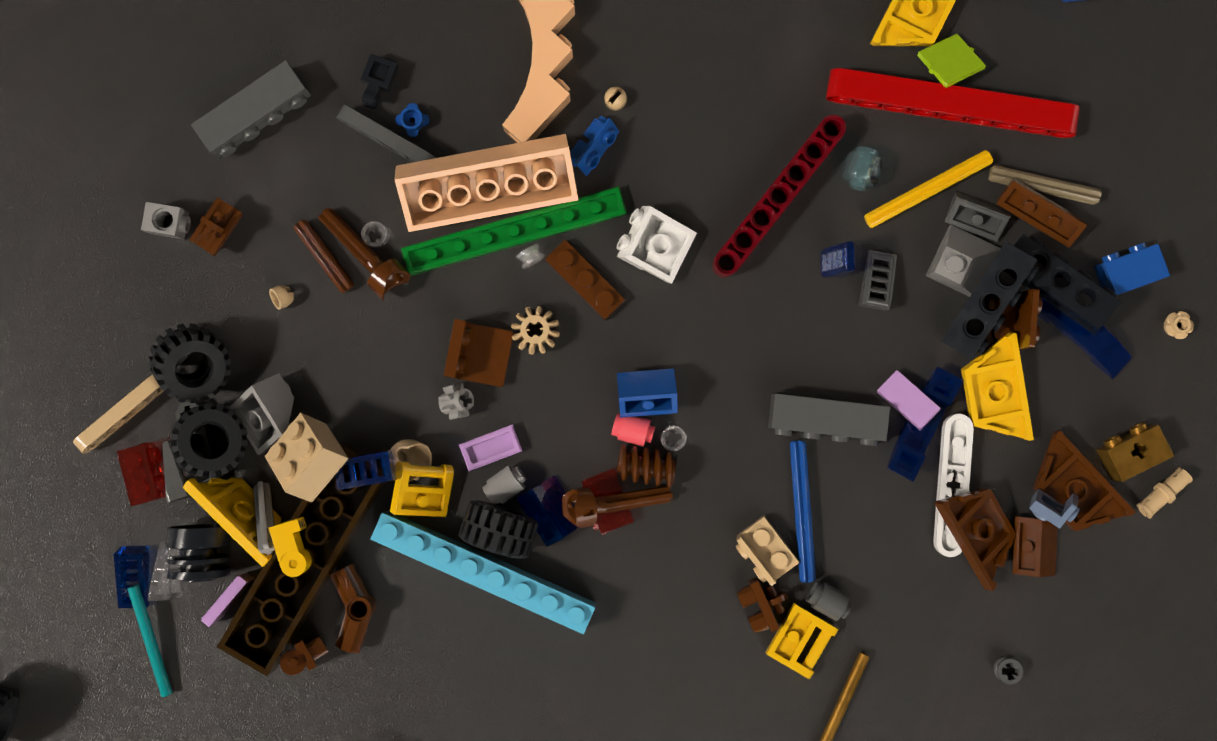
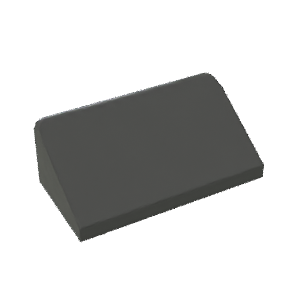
(977, 216)

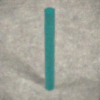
(150, 640)

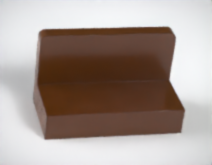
(1034, 547)

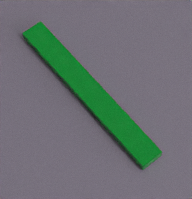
(513, 231)

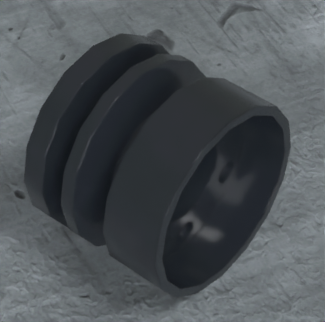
(198, 552)

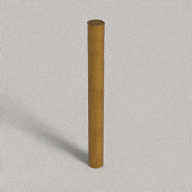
(845, 697)

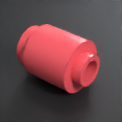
(633, 430)

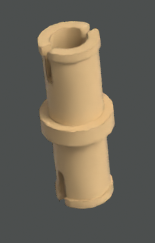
(1164, 492)

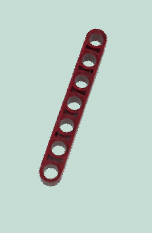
(788, 187)

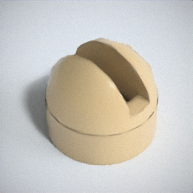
(619, 102)
(281, 296)

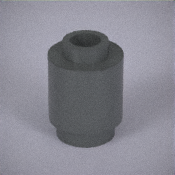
(829, 601)

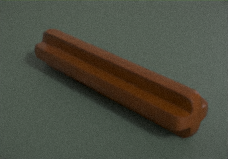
(323, 256)

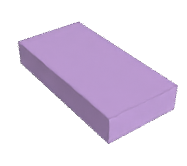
(908, 400)
(490, 447)
(227, 599)

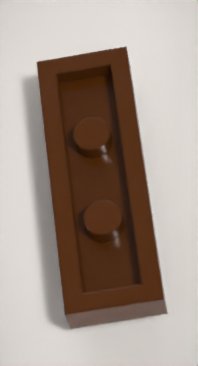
(1041, 212)
(584, 279)

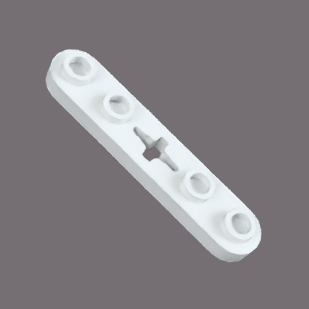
(954, 455)

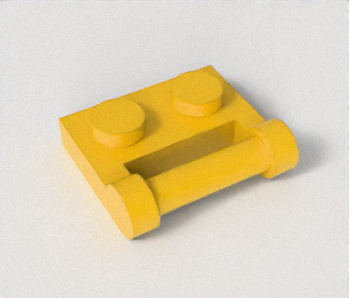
(421, 499)
(793, 636)

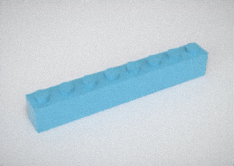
(484, 571)

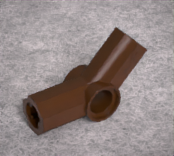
(354, 624)

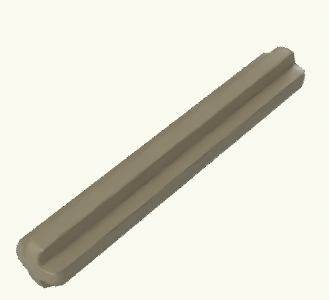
(1046, 185)

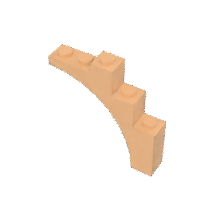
(543, 95)

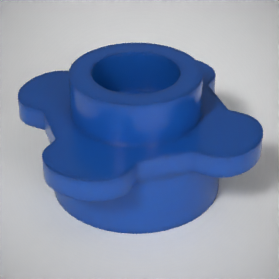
(412, 111)

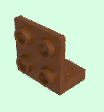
(1019, 319)
(478, 353)

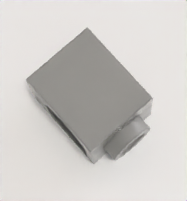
(154, 220)

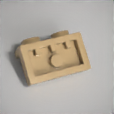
(766, 550)

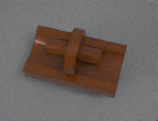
(216, 226)
(764, 619)
(296, 660)

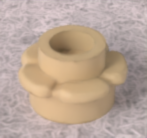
(1173, 330)

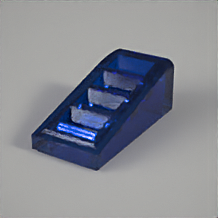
(838, 260)
(387, 466)
(125, 553)

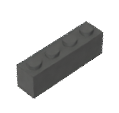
(251, 110)
(828, 417)

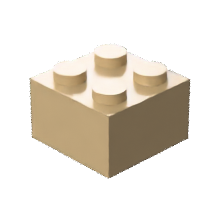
(306, 457)

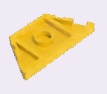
(912, 22)
(997, 390)
(233, 508)

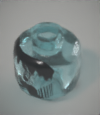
(862, 168)

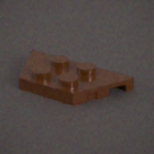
(1069, 472)
(979, 530)

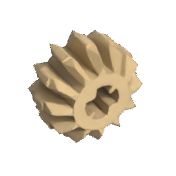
(535, 320)

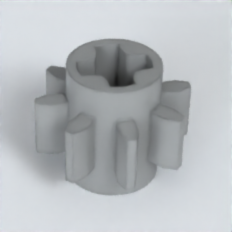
(456, 401)

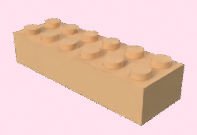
(486, 182)

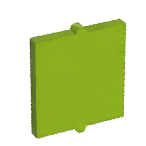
(951, 60)

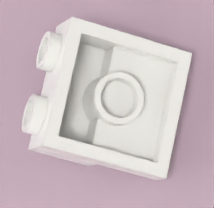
(655, 243)

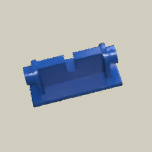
(602, 135)

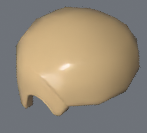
(412, 452)

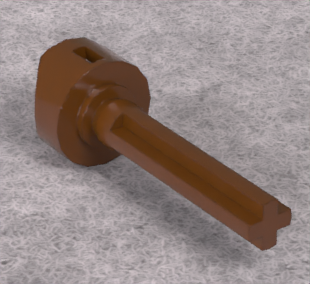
(383, 274)
(588, 506)

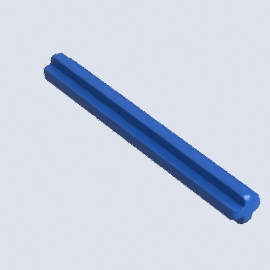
(802, 511)

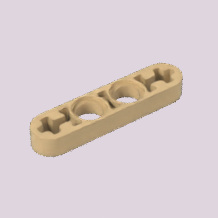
(118, 415)

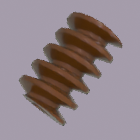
(646, 466)

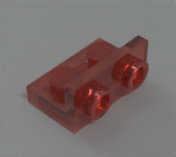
(142, 473)
(606, 484)

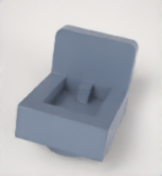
(1051, 510)

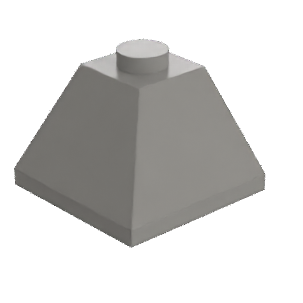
(962, 260)
(265, 411)

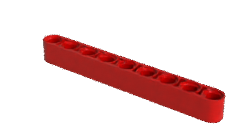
(952, 103)

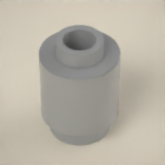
(504, 485)

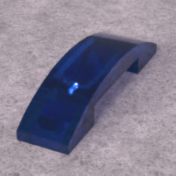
(1103, 347)
(912, 443)

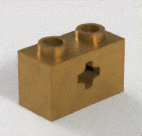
(1149, 451)

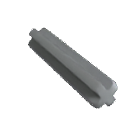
(264, 516)

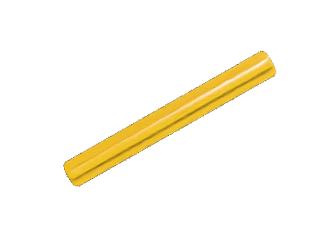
(928, 188)

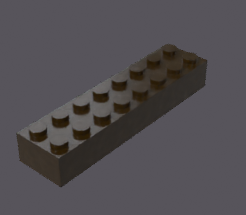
(281, 603)

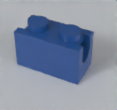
(1132, 270)
(647, 393)

